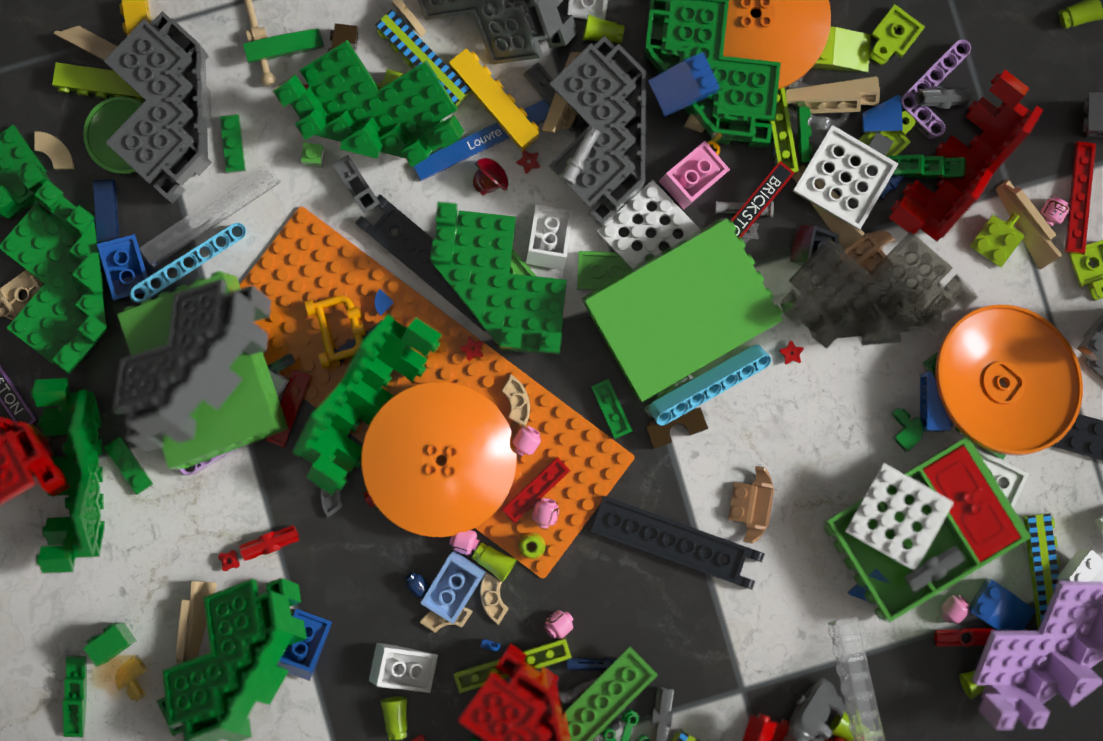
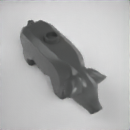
(812, 712)

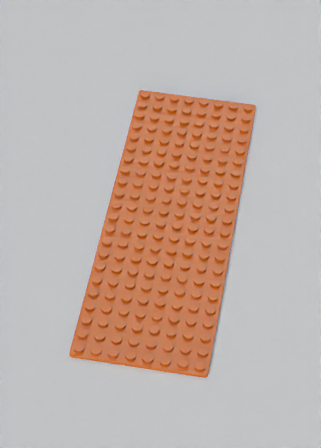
(318, 263)

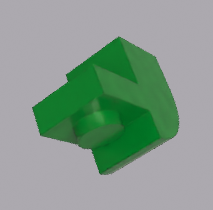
(911, 431)

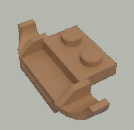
(869, 248)
(753, 504)

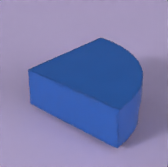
(382, 302)
(490, 645)

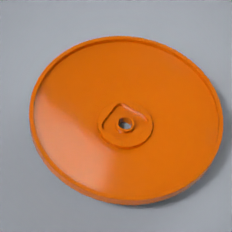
(784, 33)
(1039, 373)
(403, 451)

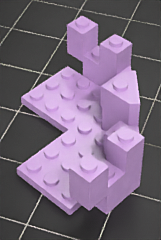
(1033, 666)

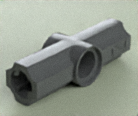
(943, 96)
(934, 568)
(662, 714)

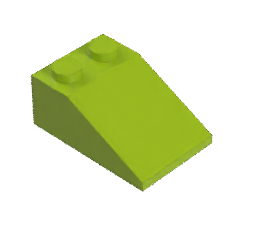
(845, 51)

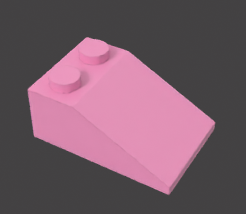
(694, 175)

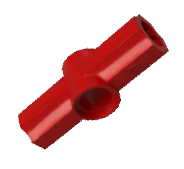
(269, 543)
(952, 637)

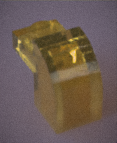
(127, 676)

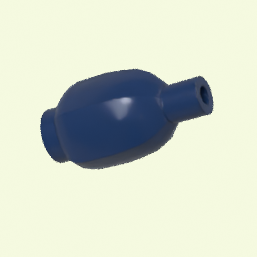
(416, 585)

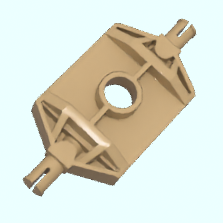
(9, 301)

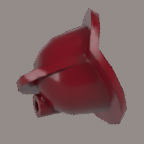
(489, 177)

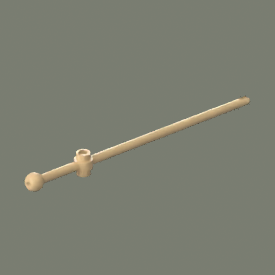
(254, 34)

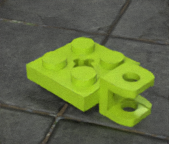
(891, 43)
(898, 137)
(1086, 274)

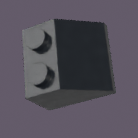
(808, 240)

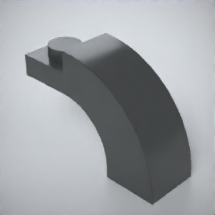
(356, 184)

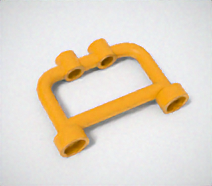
(353, 314)

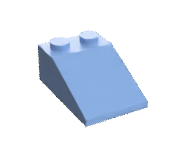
(453, 587)

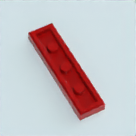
(291, 404)
(536, 490)

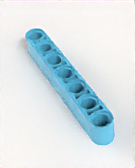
(197, 260)
(709, 384)

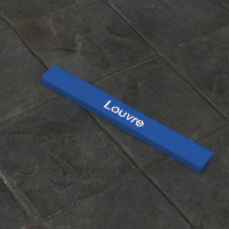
(474, 144)

